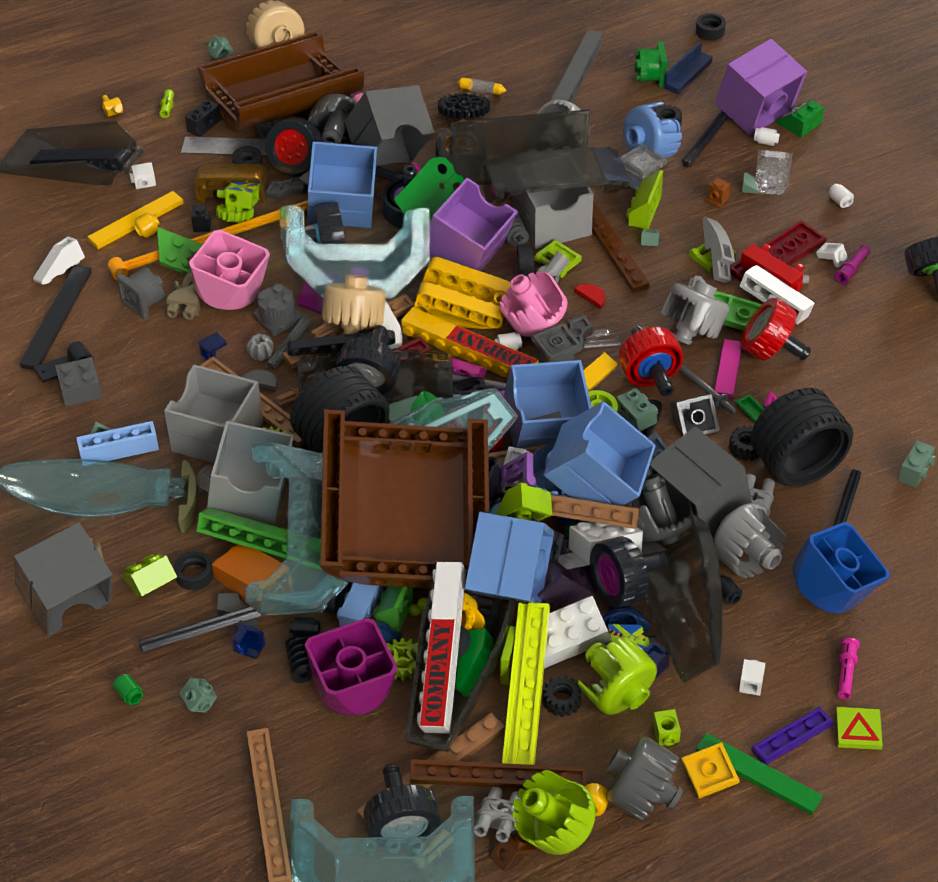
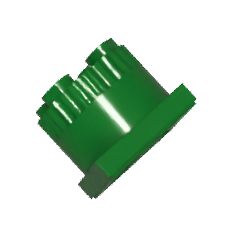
(651, 64)

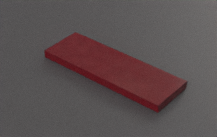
(788, 246)

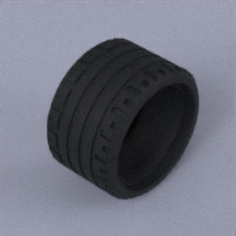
(336, 389)
(801, 437)

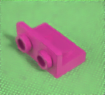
(467, 369)

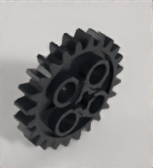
(464, 105)

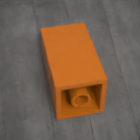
(243, 566)

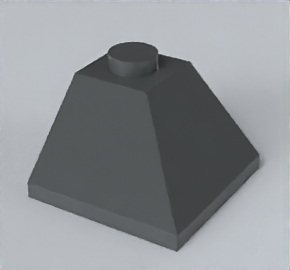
(693, 412)

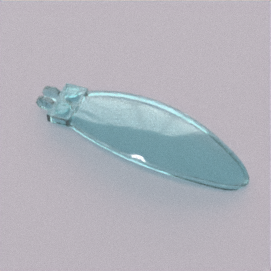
(89, 486)

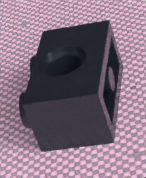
(202, 118)

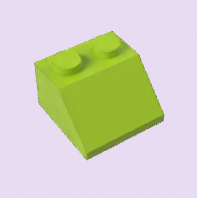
(526, 503)

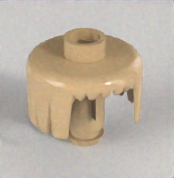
(273, 24)
(353, 303)

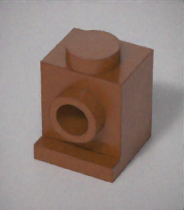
(718, 192)

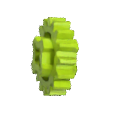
(234, 214)
(404, 655)

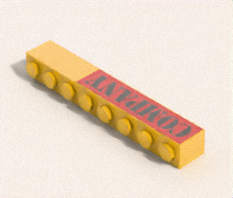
(462, 342)

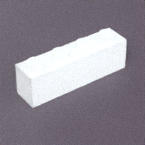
(766, 286)

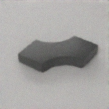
(280, 189)
(580, 328)
(231, 602)

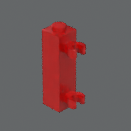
(761, 257)

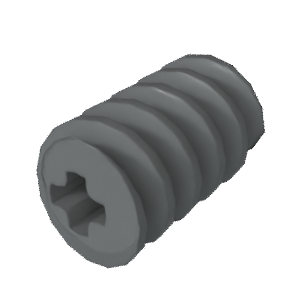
(518, 232)

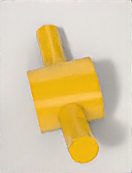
(111, 106)

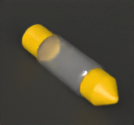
(481, 86)

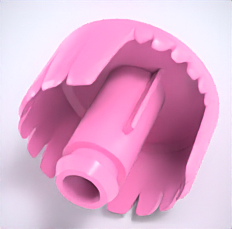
(533, 304)

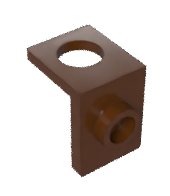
(514, 846)

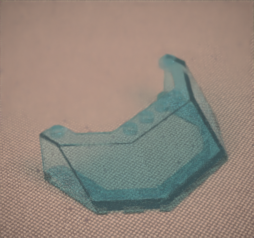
(384, 265)
(299, 581)
(440, 857)

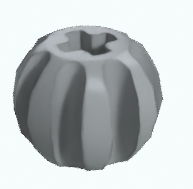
(259, 347)

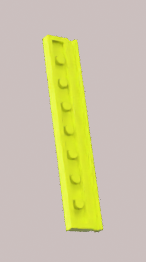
(526, 684)

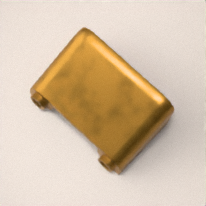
(221, 175)

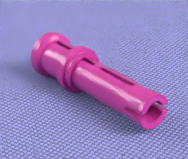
(848, 660)

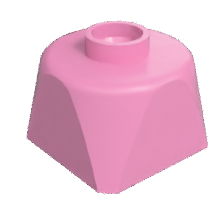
(228, 271)

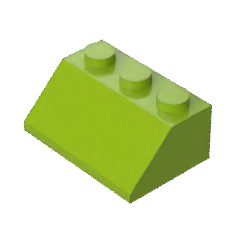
(646, 201)

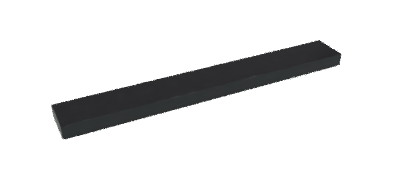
(56, 317)

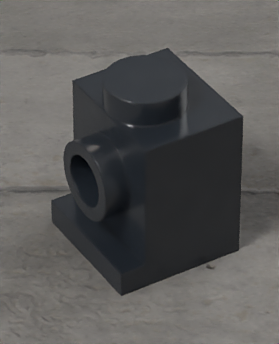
(200, 218)

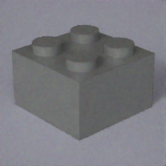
(78, 381)

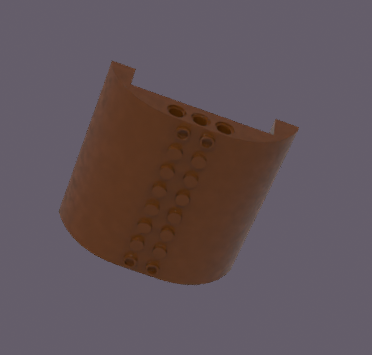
(276, 81)
(400, 498)

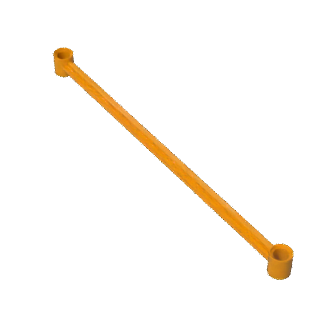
(117, 266)

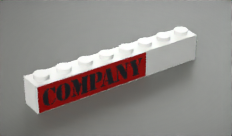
(443, 647)

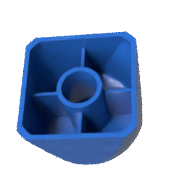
(837, 569)

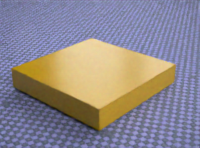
(710, 770)

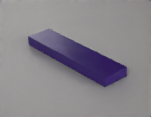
(792, 735)

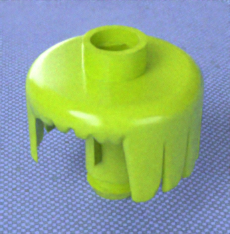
(624, 673)
(554, 813)

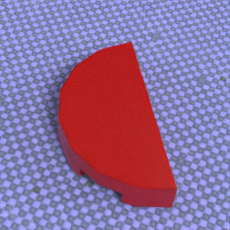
(592, 294)

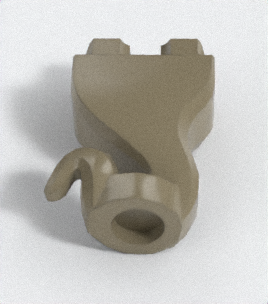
(184, 299)

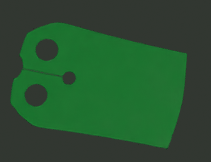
(425, 189)

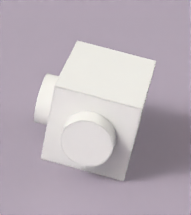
(143, 175)
(752, 677)

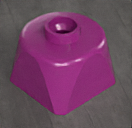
(351, 667)

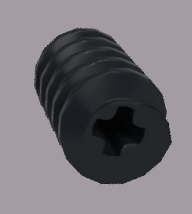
(298, 659)

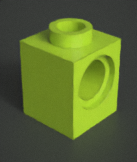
(666, 720)

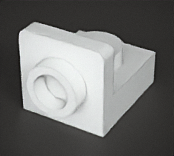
(833, 251)

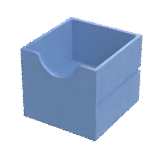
(343, 176)
(543, 390)
(600, 457)
(509, 558)

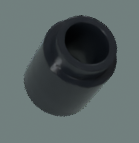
(730, 591)
(304, 627)

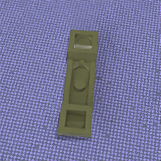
(188, 512)

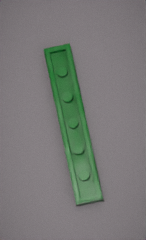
(767, 777)

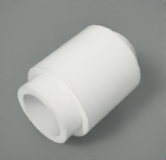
(766, 136)
(841, 195)
(510, 340)

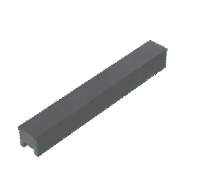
(579, 66)

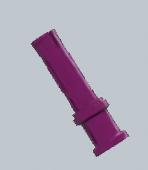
(850, 268)

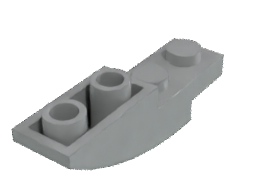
(721, 249)

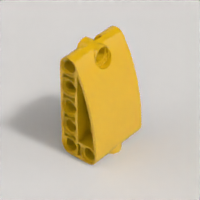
(461, 295)

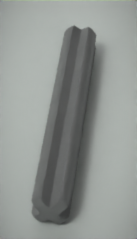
(294, 334)

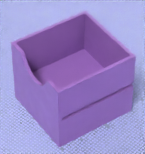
(760, 86)
(469, 227)

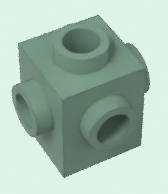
(219, 48)
(198, 695)

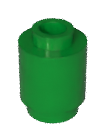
(128, 689)

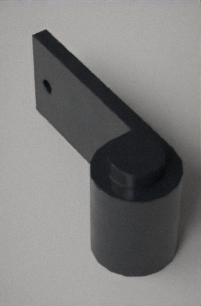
(75, 352)

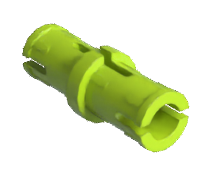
(167, 99)

